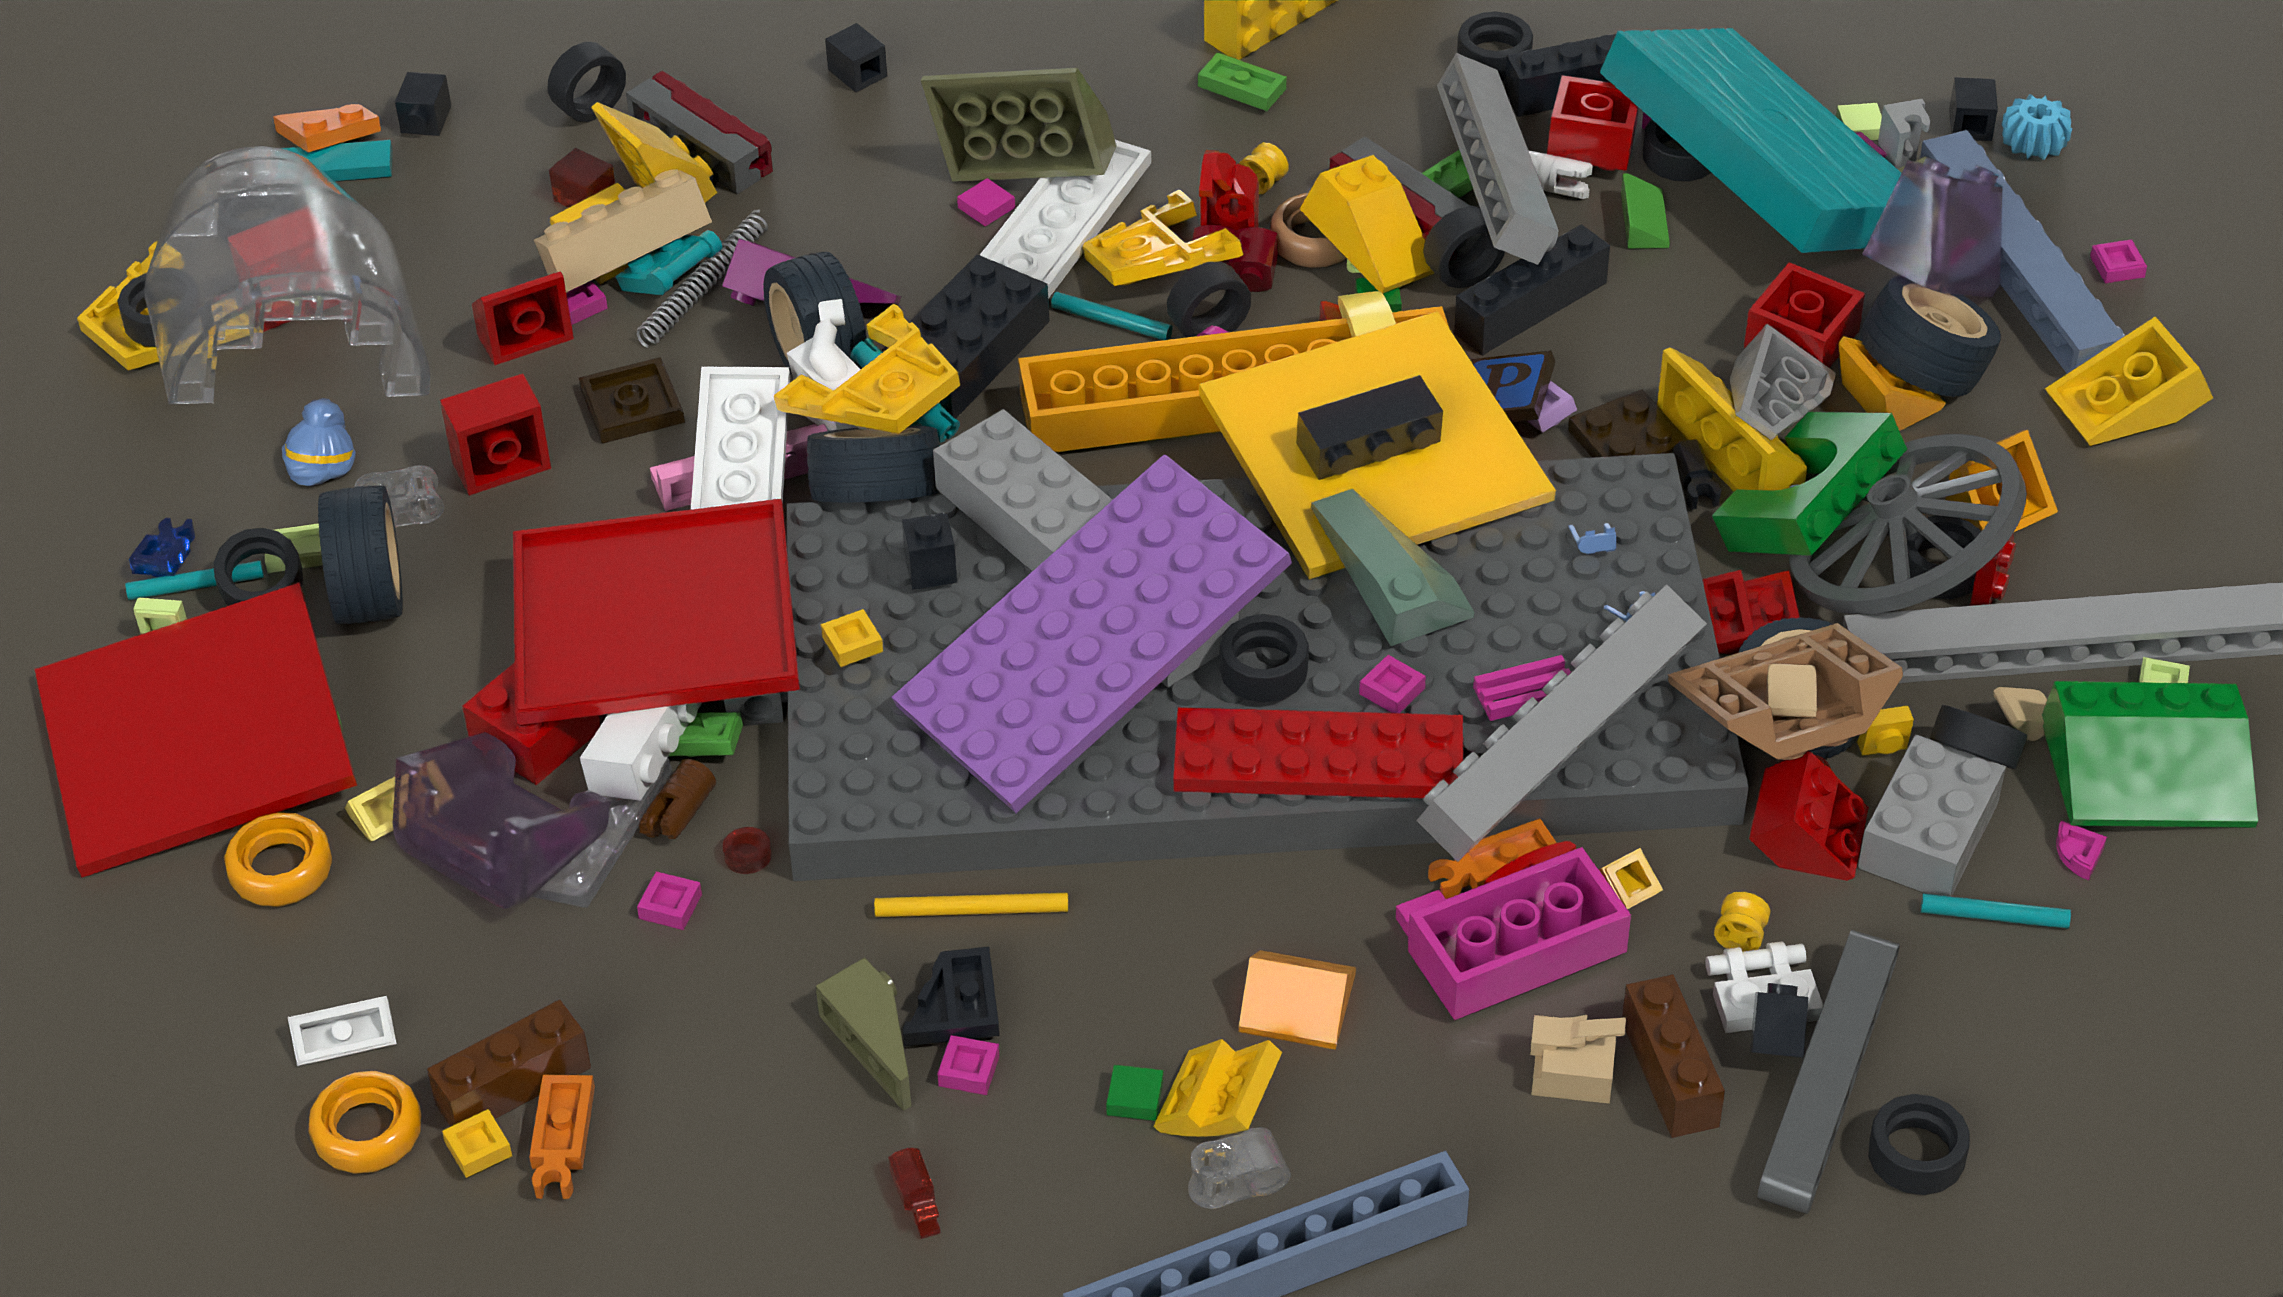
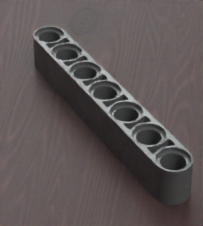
(1828, 1072)

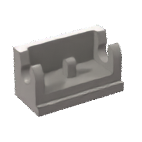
(1901, 130)

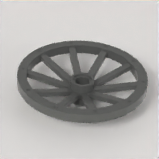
(1901, 509)

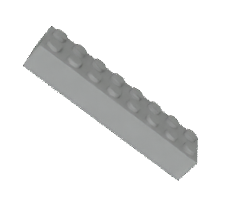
(1028, 499)

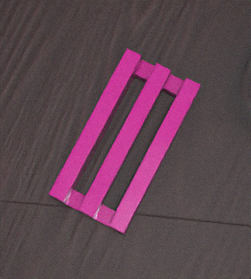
(1518, 681)

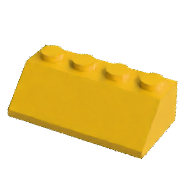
(1706, 412)

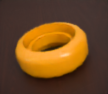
(284, 887)
(374, 1153)

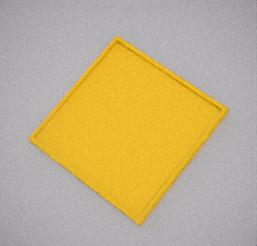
(1461, 482)

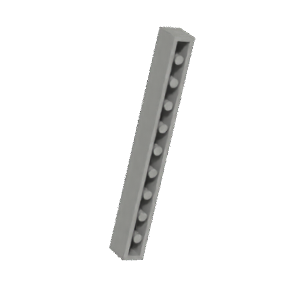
(2077, 632)

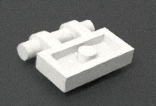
(1737, 995)

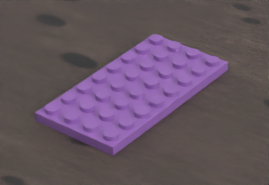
(1091, 632)

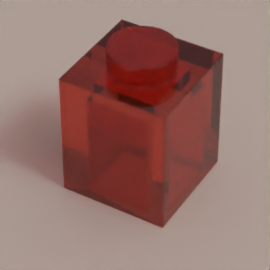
(579, 177)

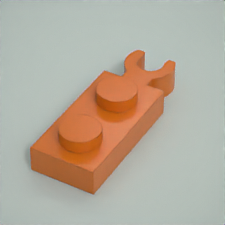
(1488, 857)
(561, 1130)

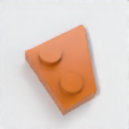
(327, 127)

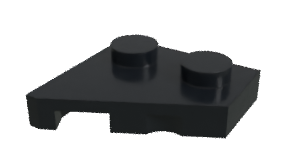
(956, 1000)

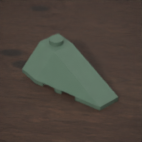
(1393, 574)

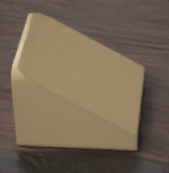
(1792, 690)
(2023, 709)

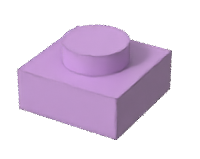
(1555, 408)

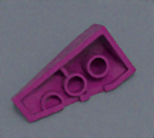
(751, 262)

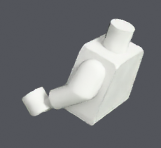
(822, 358)

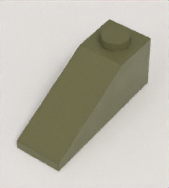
(864, 1016)

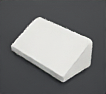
(342, 1031)

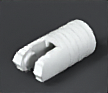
(1550, 172)

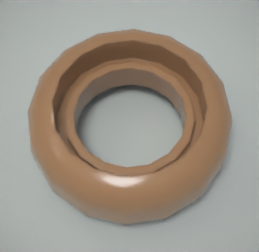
(1301, 249)

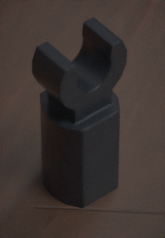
(1695, 473)

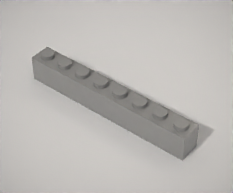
(1497, 160)
(1560, 723)

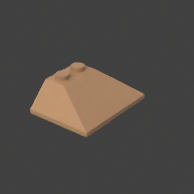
(1850, 690)

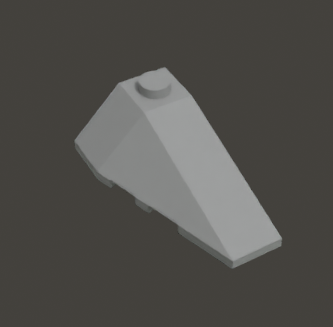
(1777, 383)

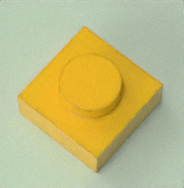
(852, 638)
(1887, 732)
(477, 1143)

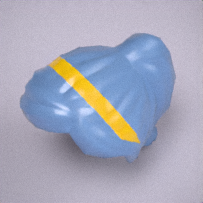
(318, 445)

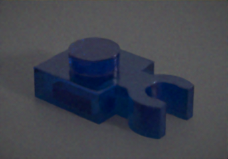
(165, 552)

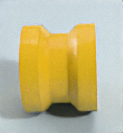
(1268, 164)
(1742, 921)

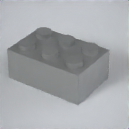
(1931, 817)

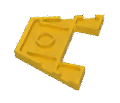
(1152, 249)
(105, 326)
(888, 390)

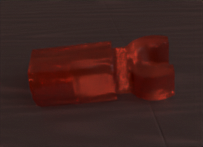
(915, 1189)

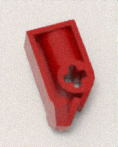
(1227, 192)

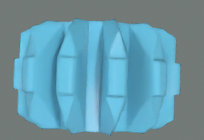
(2036, 127)

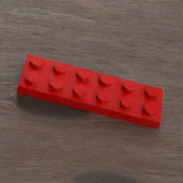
(1315, 752)

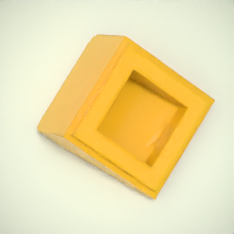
(1632, 878)

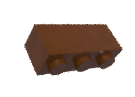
(1673, 1056)
(509, 1065)

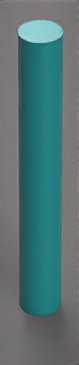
(1111, 316)
(190, 581)
(1995, 911)

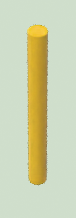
(971, 904)

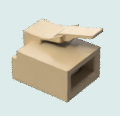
(1574, 1057)

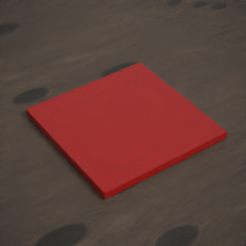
(652, 612)
(192, 729)

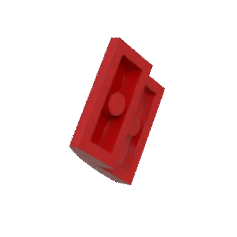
(1745, 606)

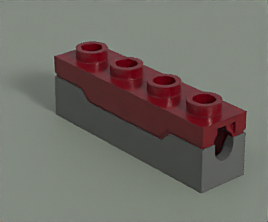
(719, 138)
(1425, 197)

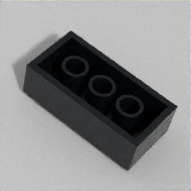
(982, 324)

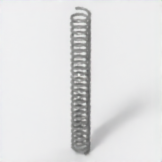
(698, 271)

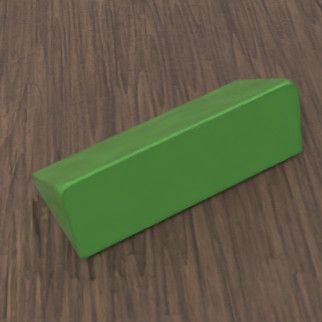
(1643, 214)

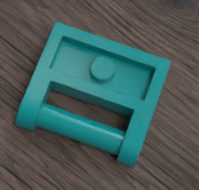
(661, 267)

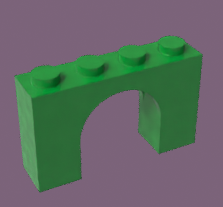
(1849, 456)

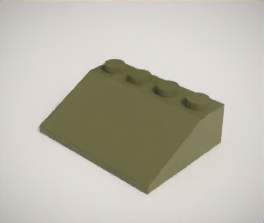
(1019, 124)

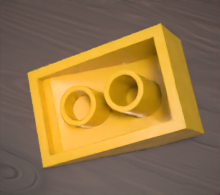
(650, 151)
(1369, 222)
(2131, 386)

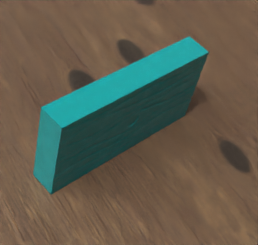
(1756, 133)

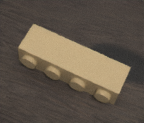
(623, 229)

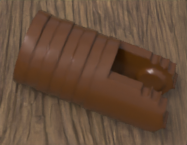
(678, 800)

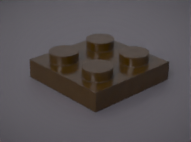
(1625, 428)

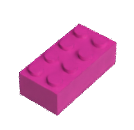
(1518, 933)

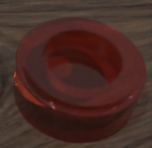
(747, 850)

